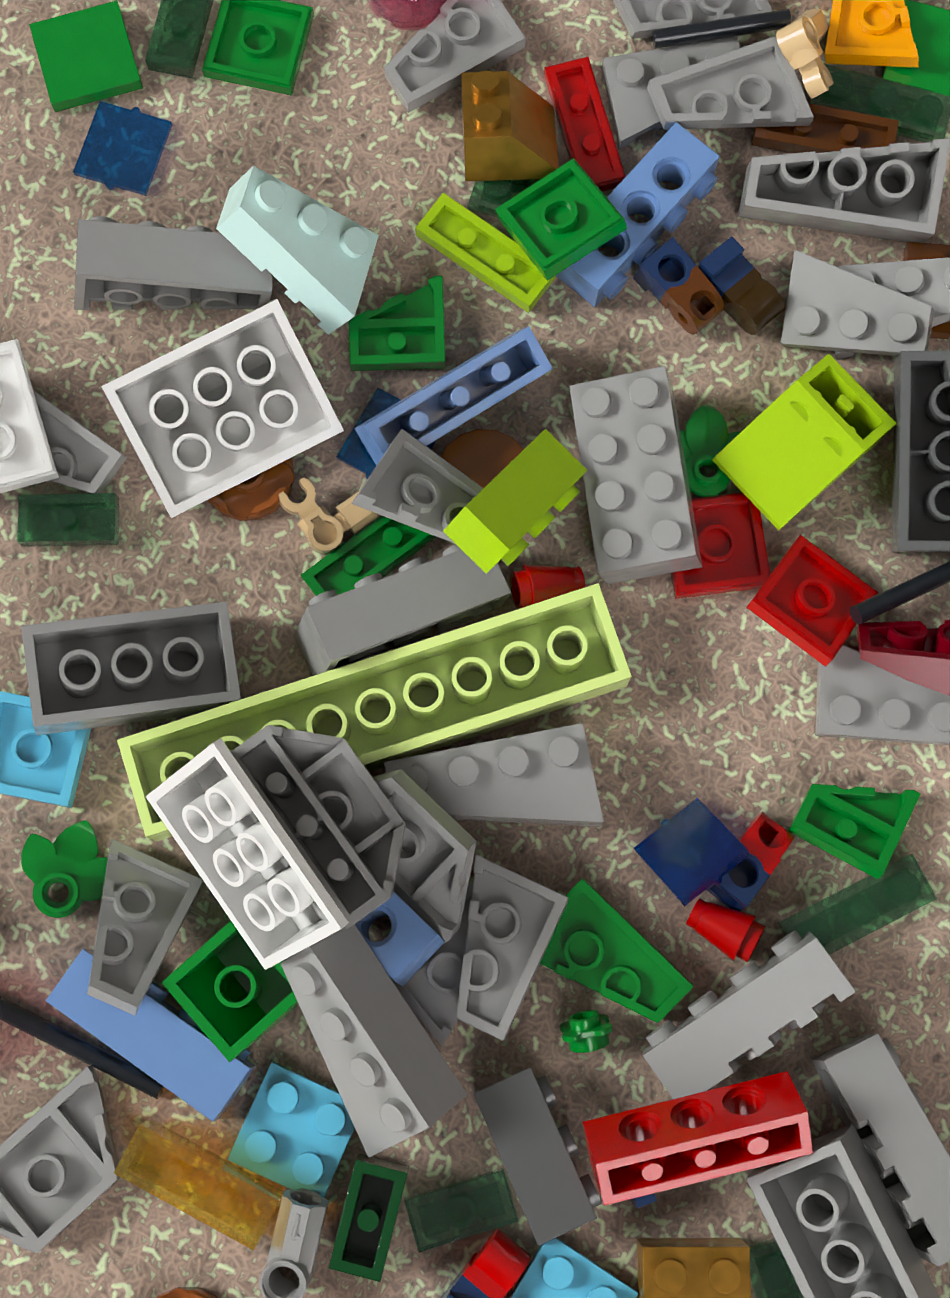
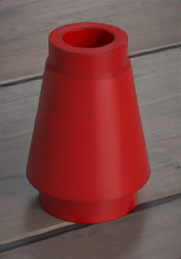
(541, 583)
(726, 928)

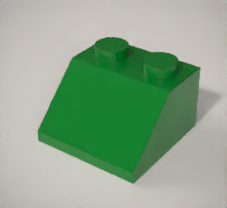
(231, 992)

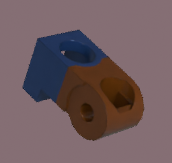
(680, 287)

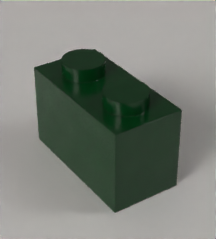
(369, 1217)

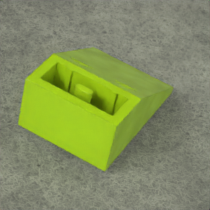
(804, 441)

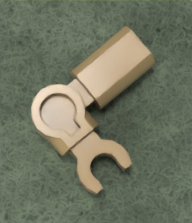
(802, 50)
(321, 528)

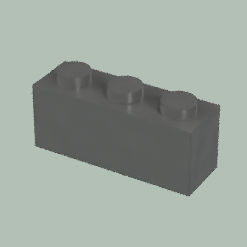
(538, 1155)

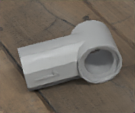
(294, 1243)

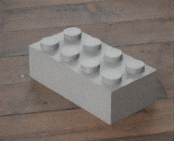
(635, 476)
(129, 667)
(839, 1223)

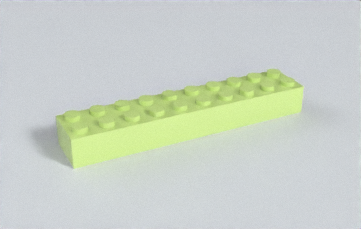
(411, 695)

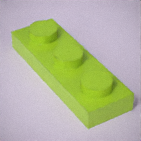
(482, 252)

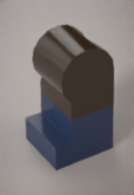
(745, 294)

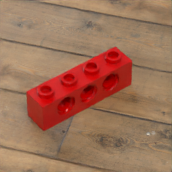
(697, 1137)

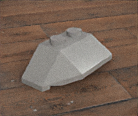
(329, 813)

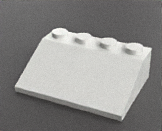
(223, 408)
(245, 856)

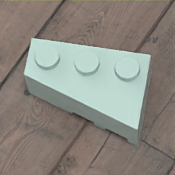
(301, 243)

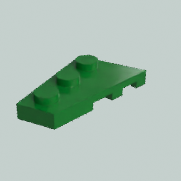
(612, 957)

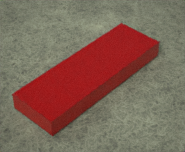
(584, 121)

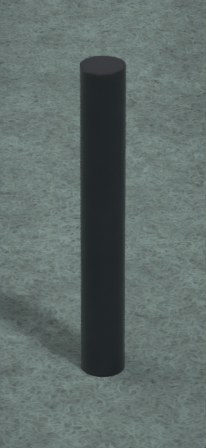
(720, 28)
(901, 594)

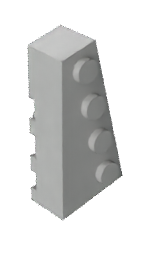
(853, 191)
(163, 266)
(397, 609)
(513, 779)
(745, 1016)
(371, 1041)
(897, 1135)

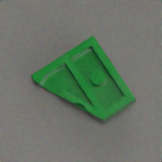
(401, 333)
(854, 823)

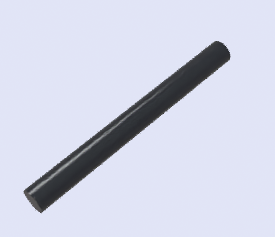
(78, 1047)

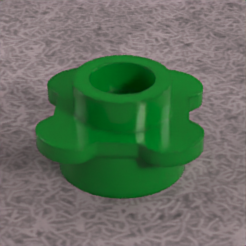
(586, 1031)

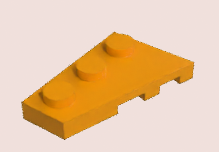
(870, 34)

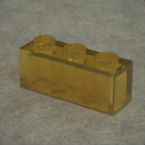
(200, 1183)

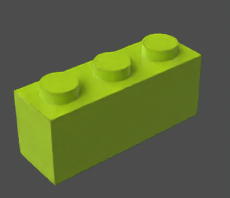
(517, 503)

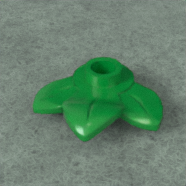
(701, 441)
(68, 860)

